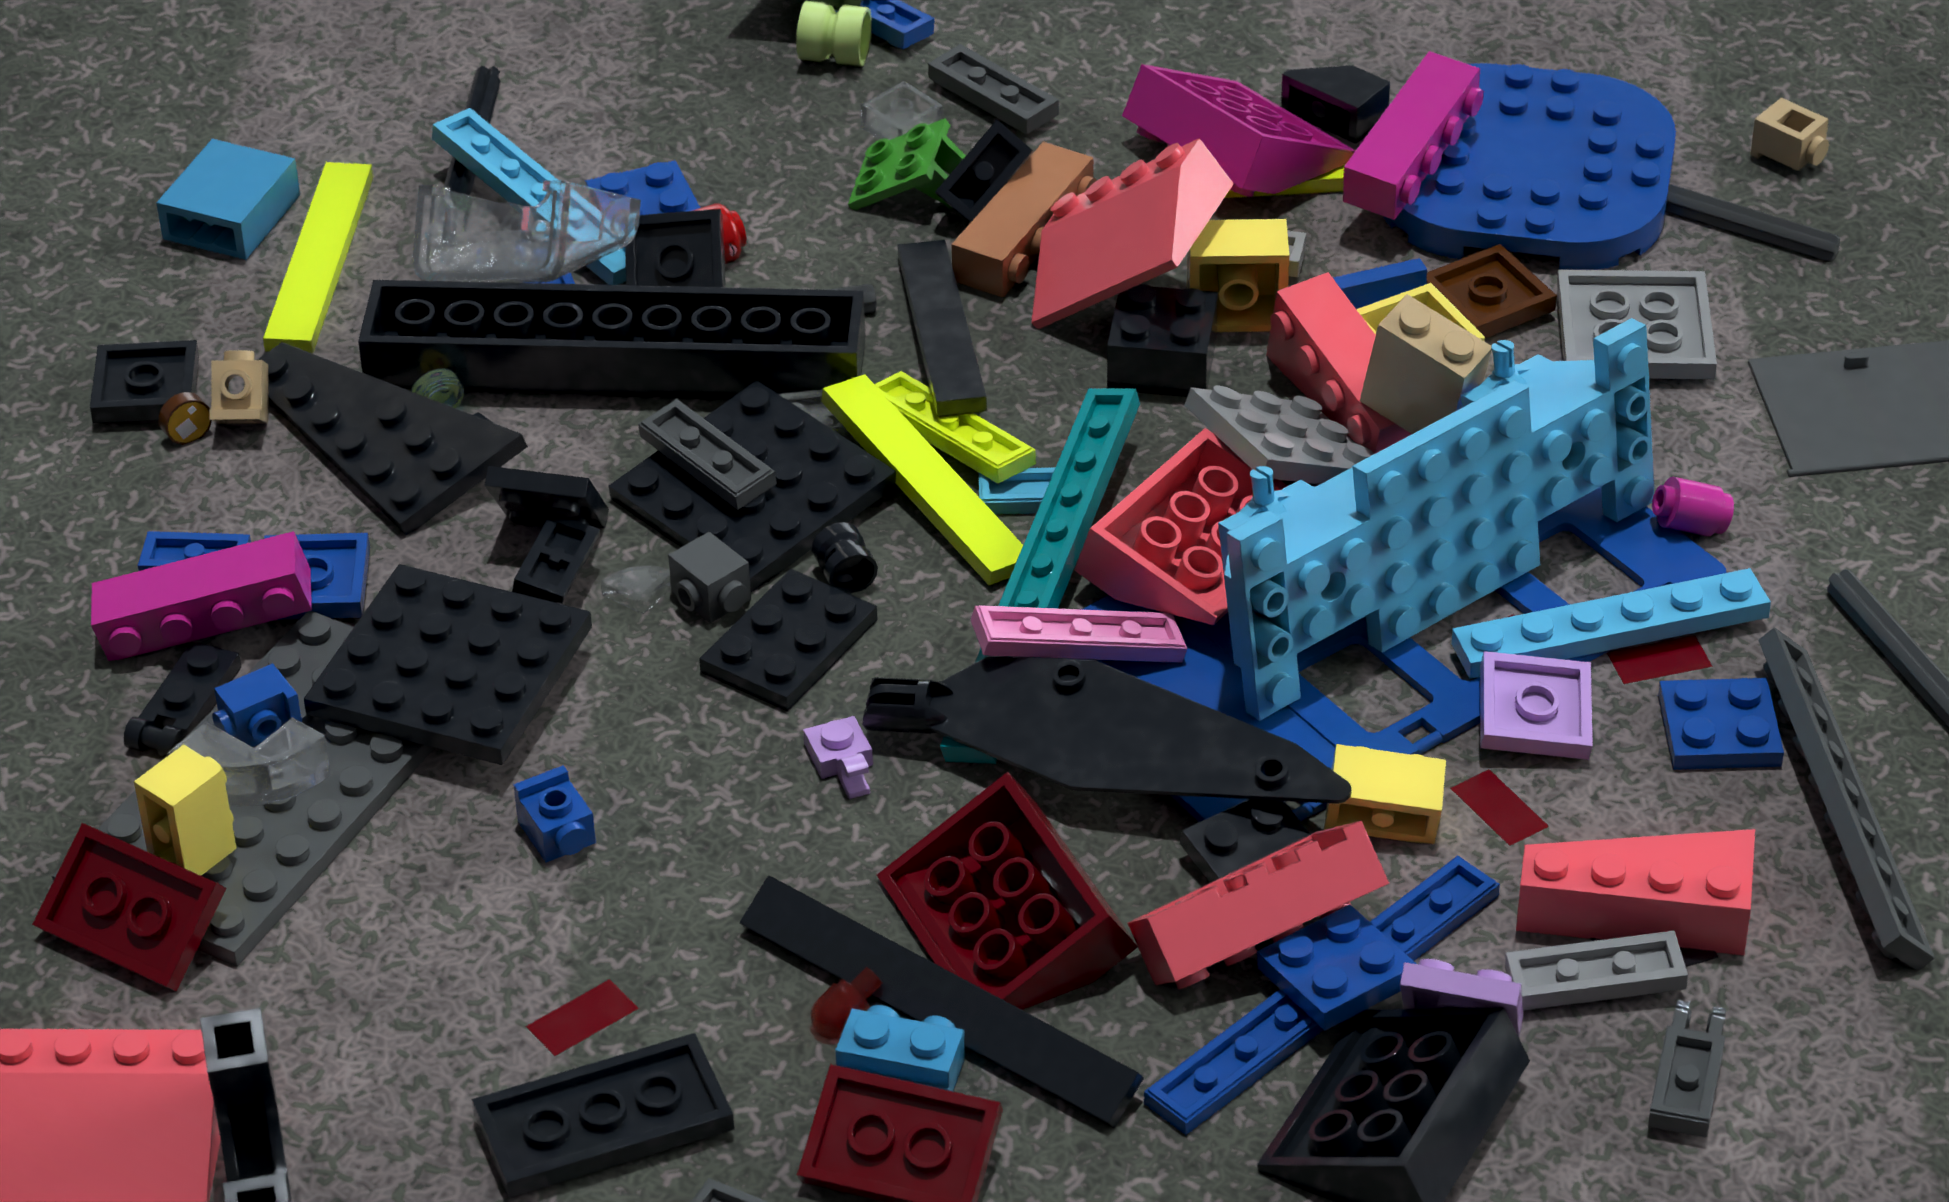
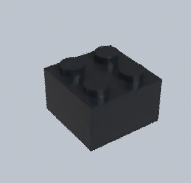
(1162, 340)

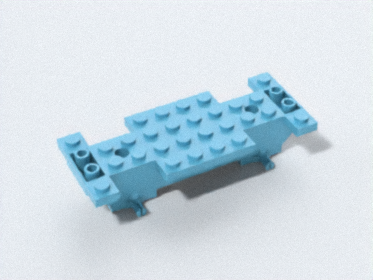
(1435, 512)

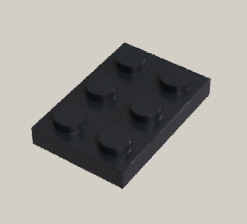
(788, 639)

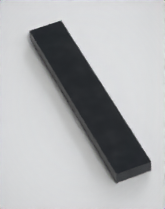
(942, 328)

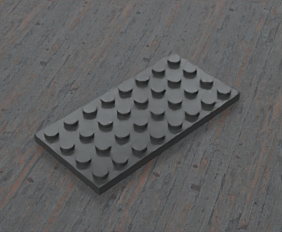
(293, 839)

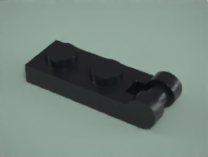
(182, 698)

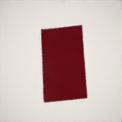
(1659, 659)
(1499, 807)
(582, 1017)

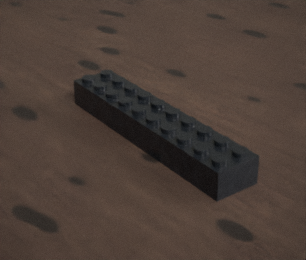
(612, 337)

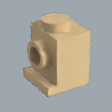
(1790, 135)
(250, 404)

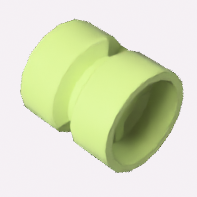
(840, 33)

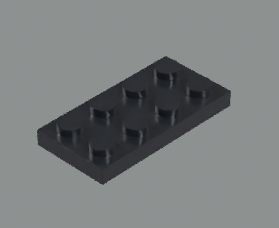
(602, 1115)

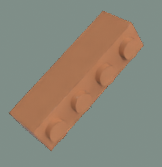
(1007, 232)

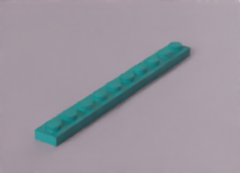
(1064, 515)

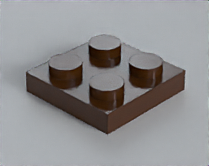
(1493, 290)

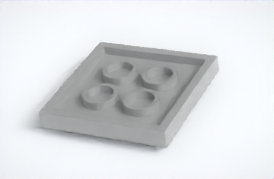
(1667, 302)
(1278, 433)

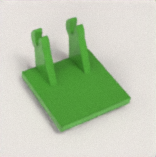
(906, 163)

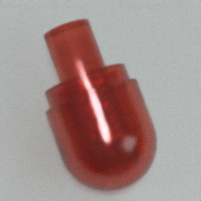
(835, 1004)

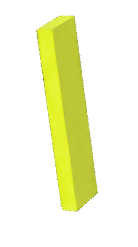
(962, 435)

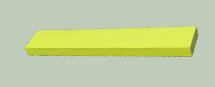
(319, 256)
(925, 477)

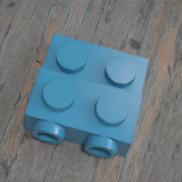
(902, 1048)

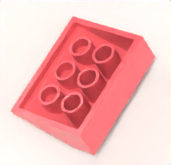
(1125, 230)
(1164, 536)
(106, 1116)

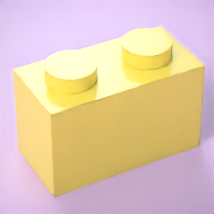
(1391, 793)
(186, 811)

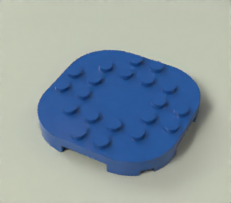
(1550, 170)

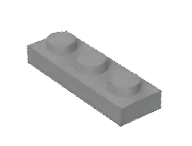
(1598, 970)

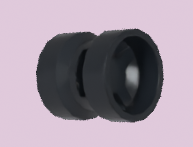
(844, 557)

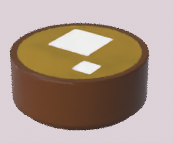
(185, 418)

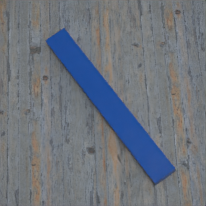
(1281, 1027)

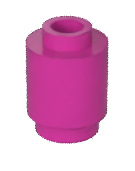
(1692, 507)

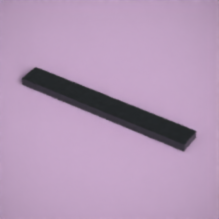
(924, 989)

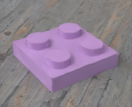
(1535, 705)
(1437, 985)

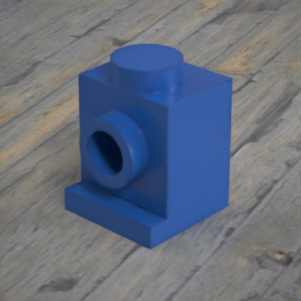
(255, 705)
(554, 814)

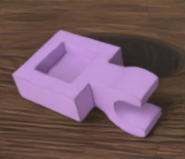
(841, 751)

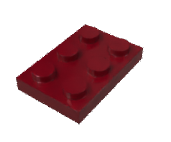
(129, 906)
(898, 1139)

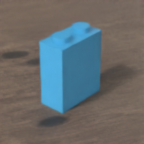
(228, 198)

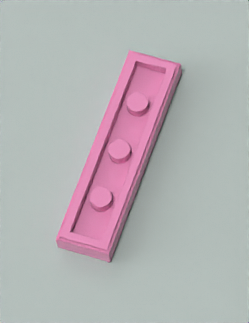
(1078, 634)

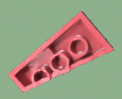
(1326, 354)
(1642, 887)
(1257, 904)

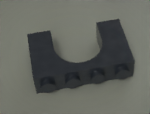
(246, 1107)

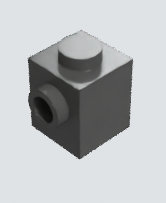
(709, 577)

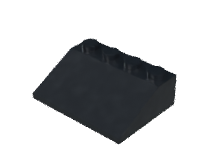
(1399, 1105)

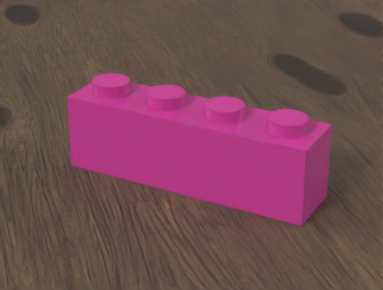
(1412, 135)
(201, 596)

